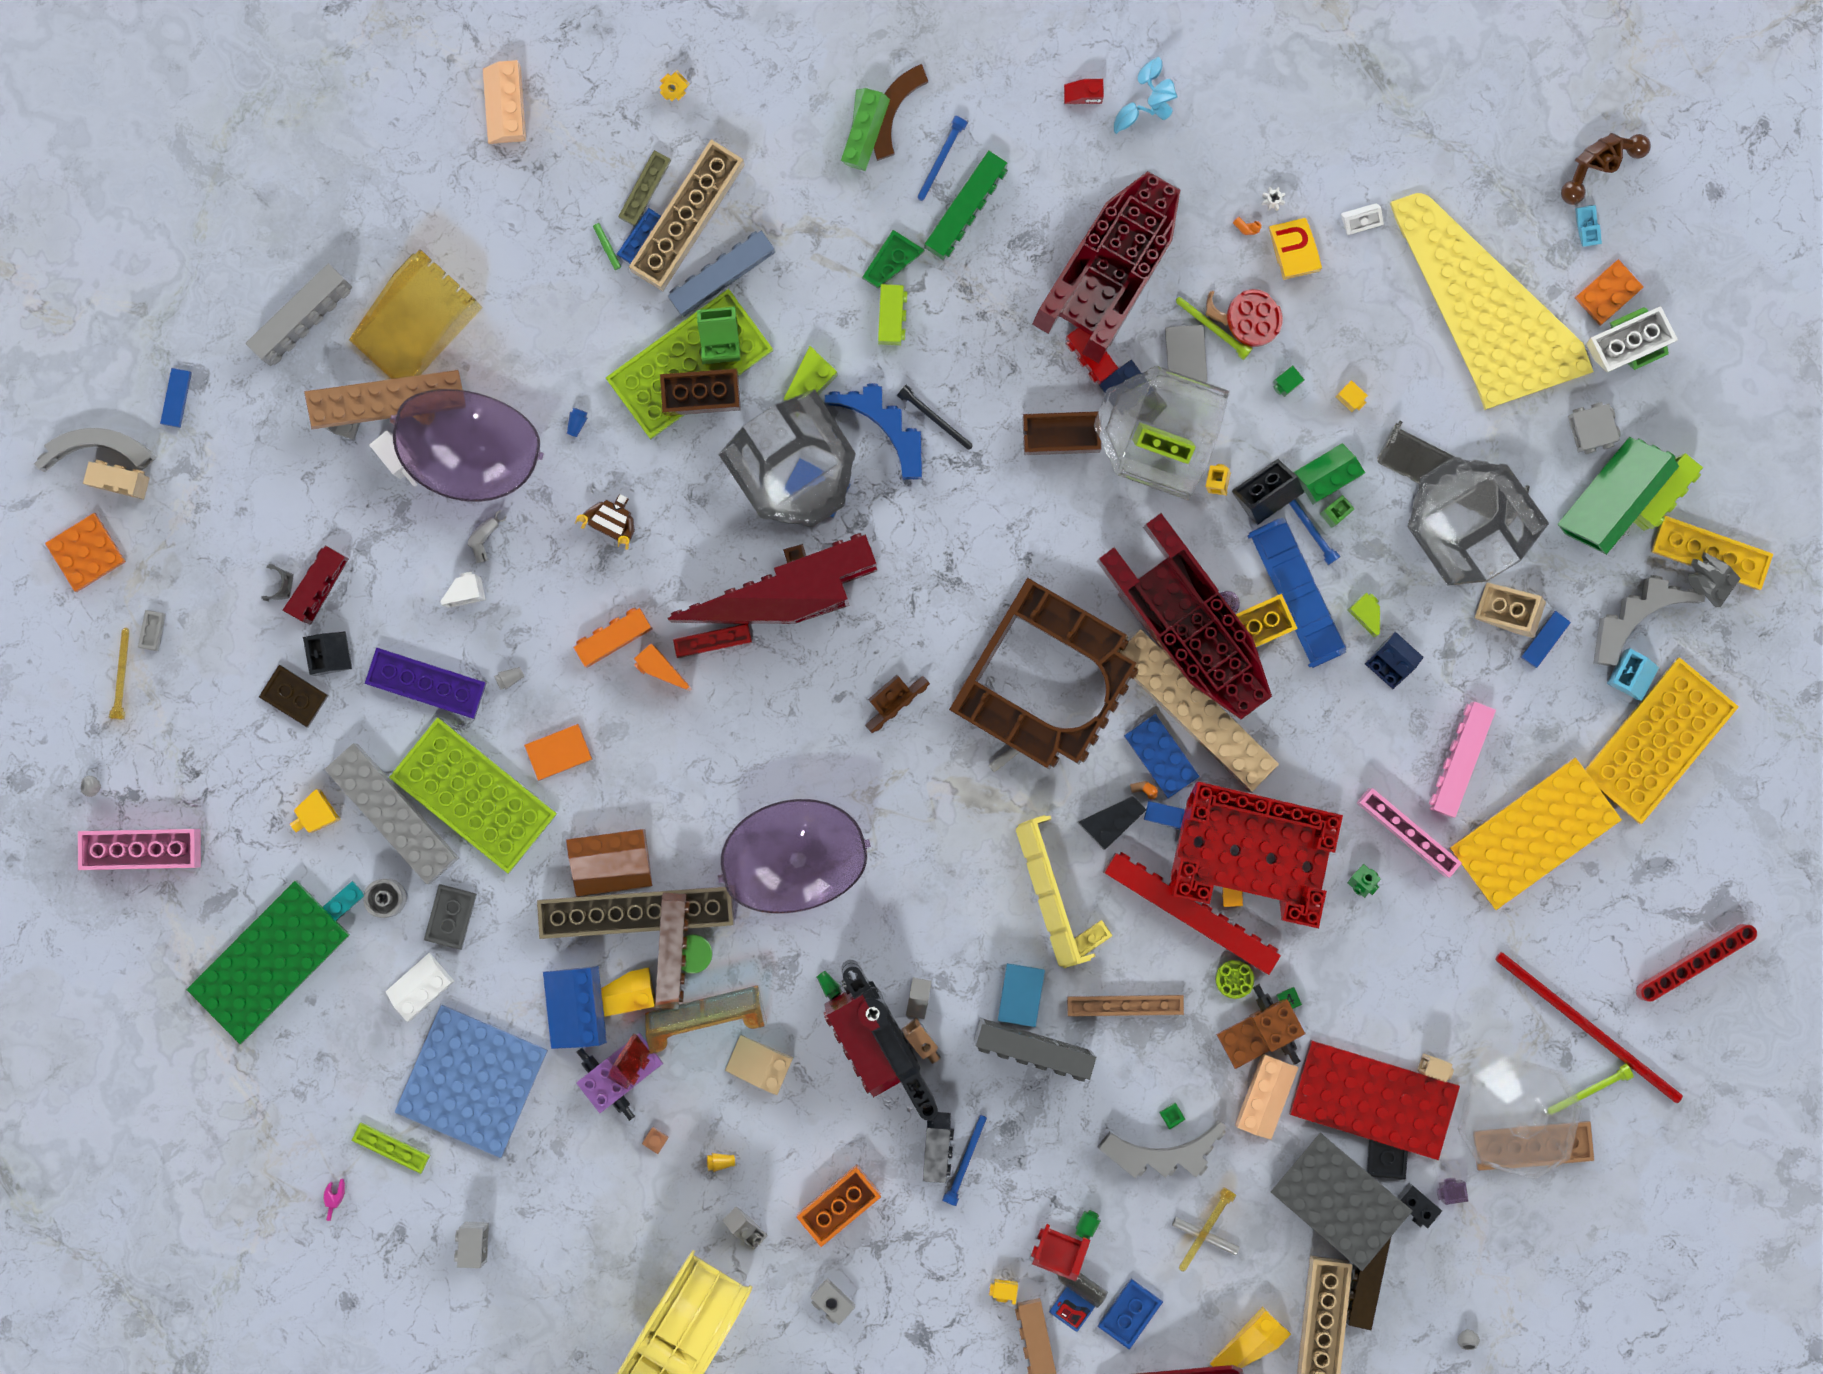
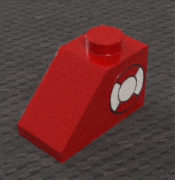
(1084, 92)

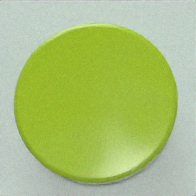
(1234, 979)

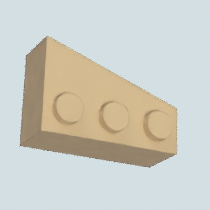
(116, 479)

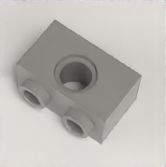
(829, 1290)

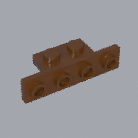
(892, 698)

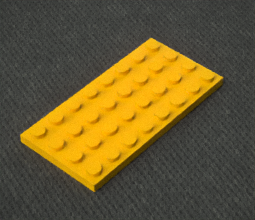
(1660, 740)
(1535, 833)

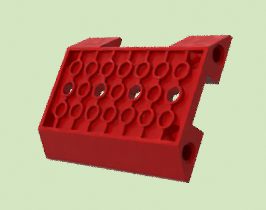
(1258, 828)

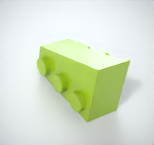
(812, 374)

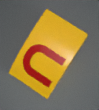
(1295, 248)

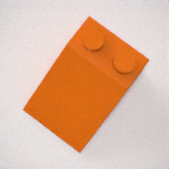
(656, 665)

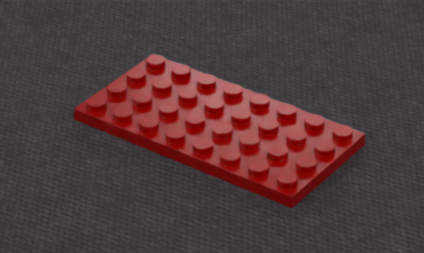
(1374, 1100)

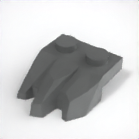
(1713, 579)

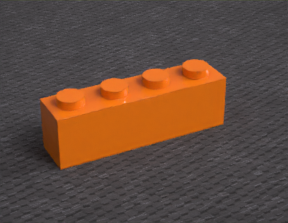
(613, 637)

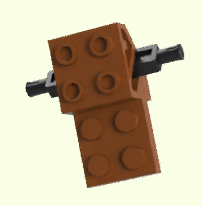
(1263, 1031)

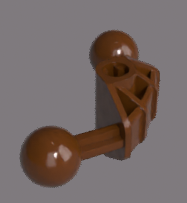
(1603, 156)

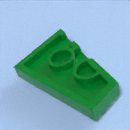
(891, 259)

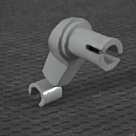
(480, 535)

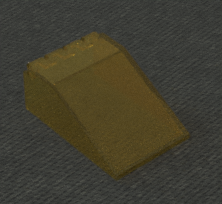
(414, 318)

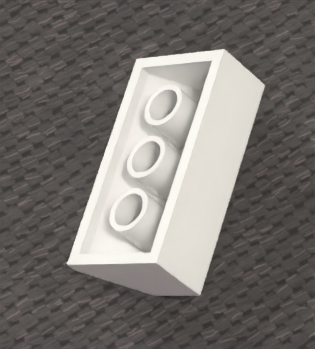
(1631, 340)

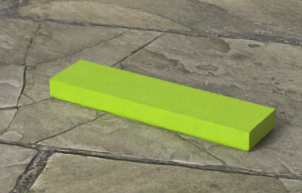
(390, 1148)

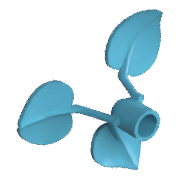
(1161, 94)

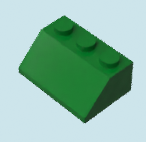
(1329, 473)

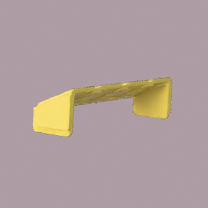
(1048, 893)

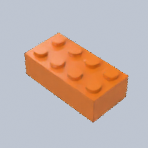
(838, 1205)

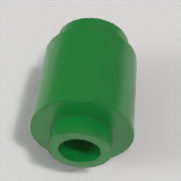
(1087, 1224)

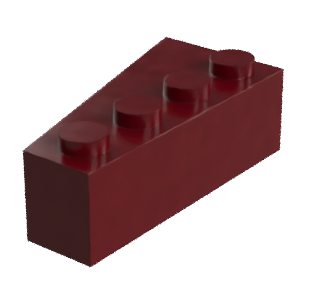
(316, 585)

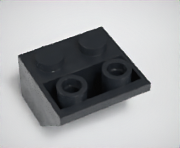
(327, 653)

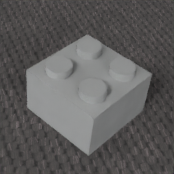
(472, 1245)

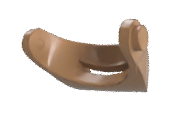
(1212, 312)

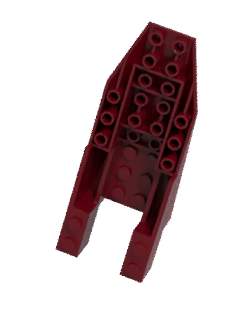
(1113, 263)
(795, 594)
(1192, 622)

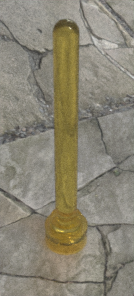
(117, 710)
(1225, 1198)

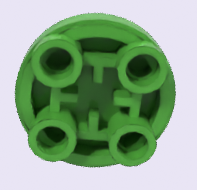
(697, 954)

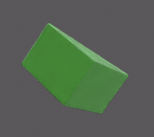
(1337, 511)

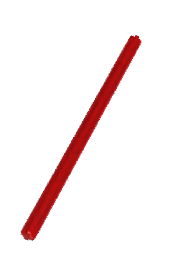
(1589, 1028)

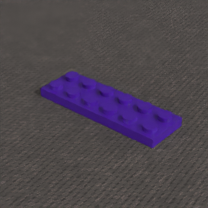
(425, 683)

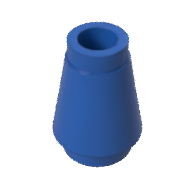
(576, 421)

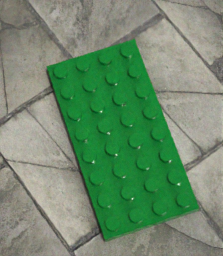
(268, 962)

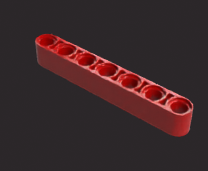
(1704, 957)

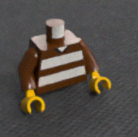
(610, 520)

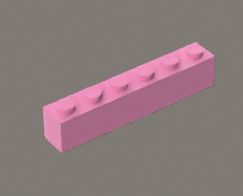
(1462, 759)
(1409, 833)

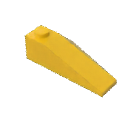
(1253, 1341)

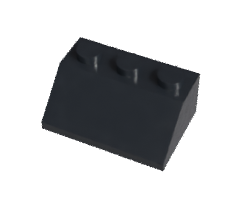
(1268, 491)

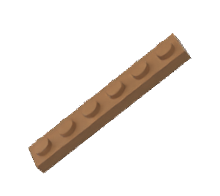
(1125, 1005)

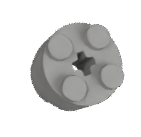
(374, 894)

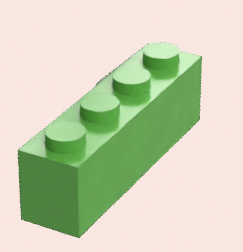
(867, 120)

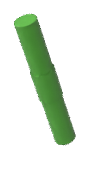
(607, 246)

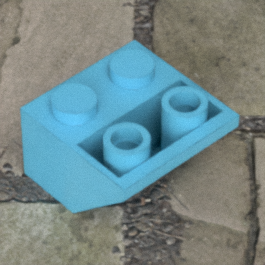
(1633, 674)

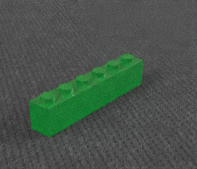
(965, 205)

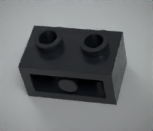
(1423, 1209)

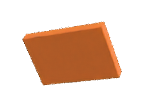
(558, 752)

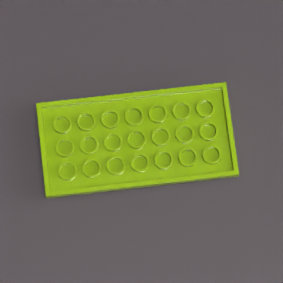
(680, 352)
(473, 795)

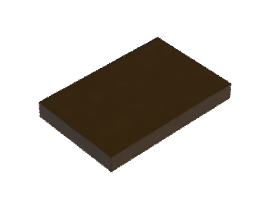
(293, 696)

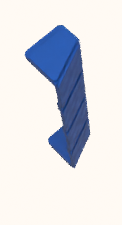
(1296, 584)

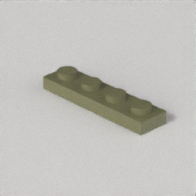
(644, 188)

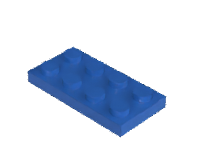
(1161, 756)

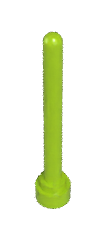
(1242, 349)
(1623, 1073)

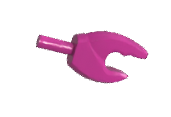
(333, 1200)

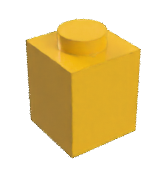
(1352, 396)

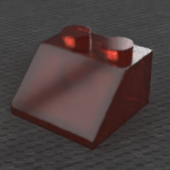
(629, 1062)

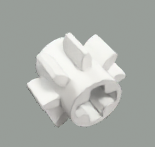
(1269, 203)

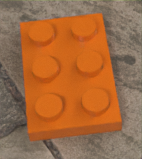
(1609, 292)

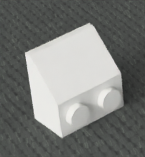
(464, 591)

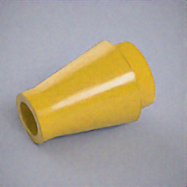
(719, 1161)

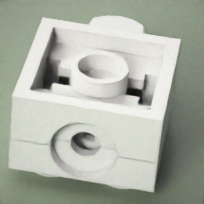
(384, 448)

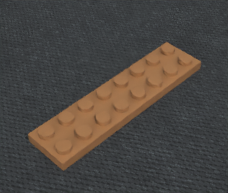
(372, 399)

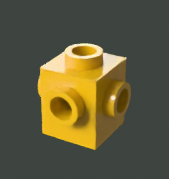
(678, 81)

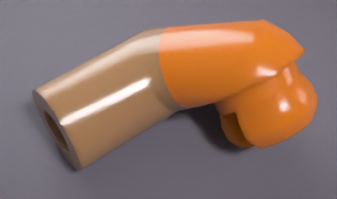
(1146, 787)

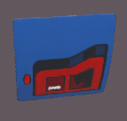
(1071, 1309)

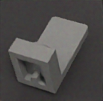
(347, 431)

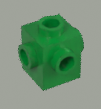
(1364, 881)

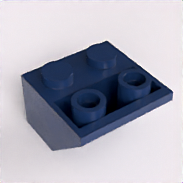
(1394, 660)

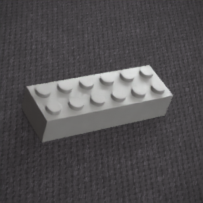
(299, 315)

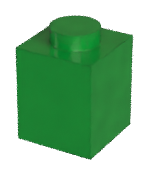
(1288, 381)

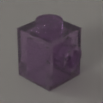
(1452, 1191)

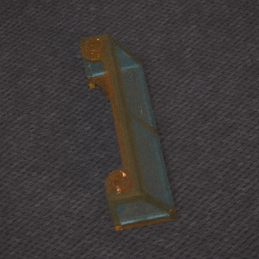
(704, 1013)

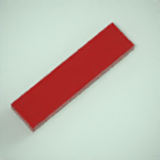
(712, 640)

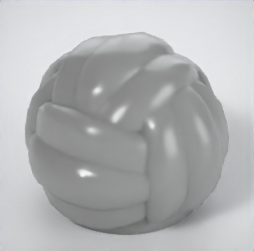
(90, 786)
(1468, 1340)

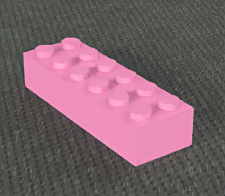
(139, 849)

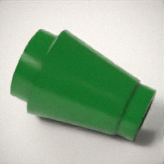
(829, 986)

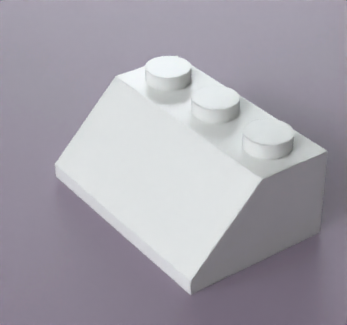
(419, 987)

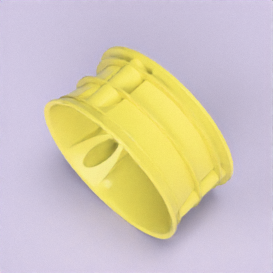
(688, 1322)

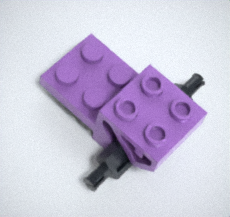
(602, 1090)

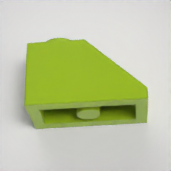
(1367, 613)

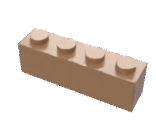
(1036, 1337)

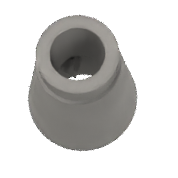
(509, 677)

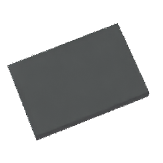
(450, 916)

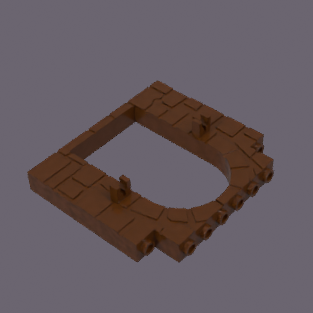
(1079, 632)

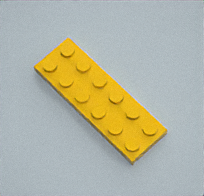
(1687, 542)

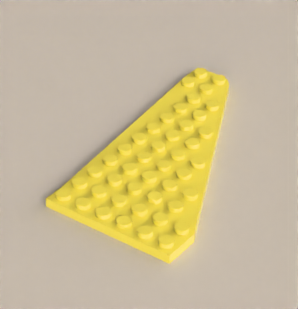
(1497, 324)

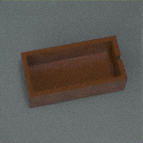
(1060, 433)

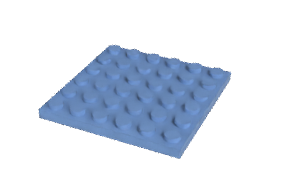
(471, 1081)

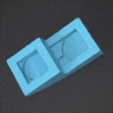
(1587, 225)

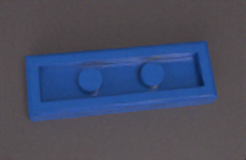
(638, 236)
(175, 397)
(1545, 639)

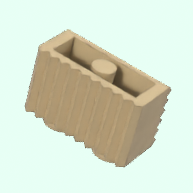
(1435, 1068)

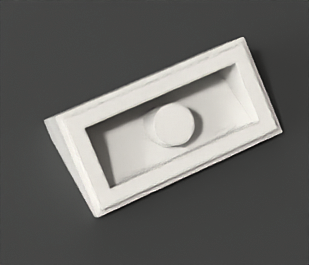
(1362, 218)

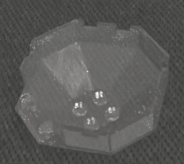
(1520, 1118)

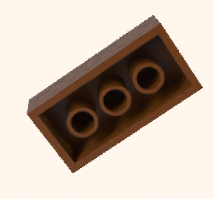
(700, 392)

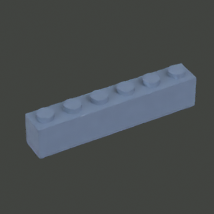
(722, 273)

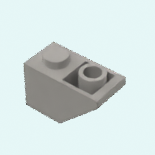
(744, 1228)

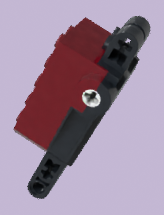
(875, 1041)

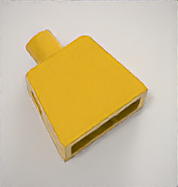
(314, 813)

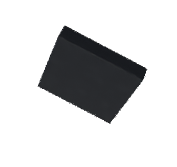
(1386, 1161)

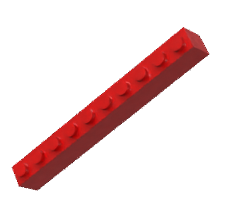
(1191, 913)

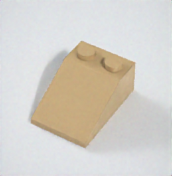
(1511, 609)
(759, 1064)

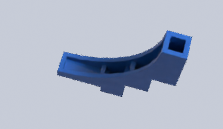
(889, 420)

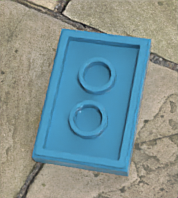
(1021, 995)

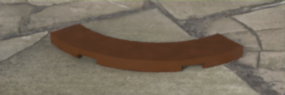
(897, 93)

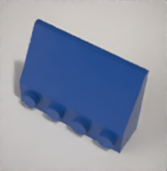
(574, 1008)

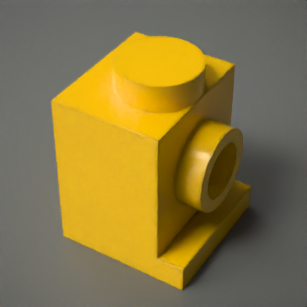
(1215, 473)
(1004, 1290)

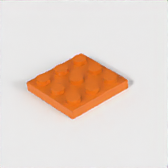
(85, 552)

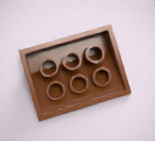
(609, 862)

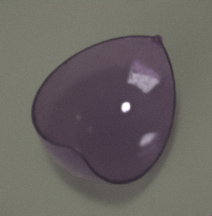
(465, 444)
(793, 856)

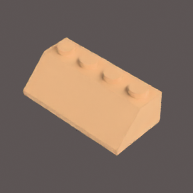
(504, 102)
(1266, 1096)

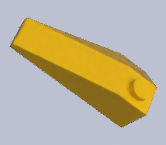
(629, 993)

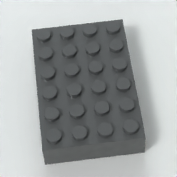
(1034, 1048)
(1341, 1201)

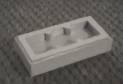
(151, 630)

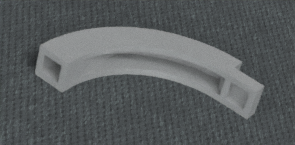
(94, 437)

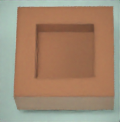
(655, 1140)

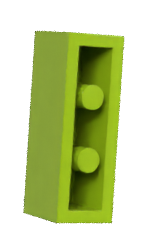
(891, 314)
(1163, 443)

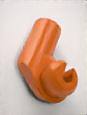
(1247, 228)

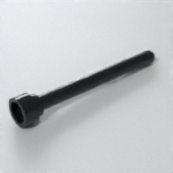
(907, 395)

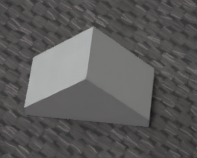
(918, 998)

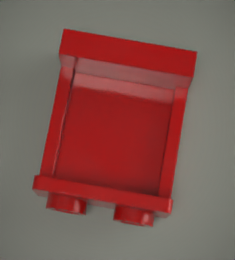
(1059, 1253)

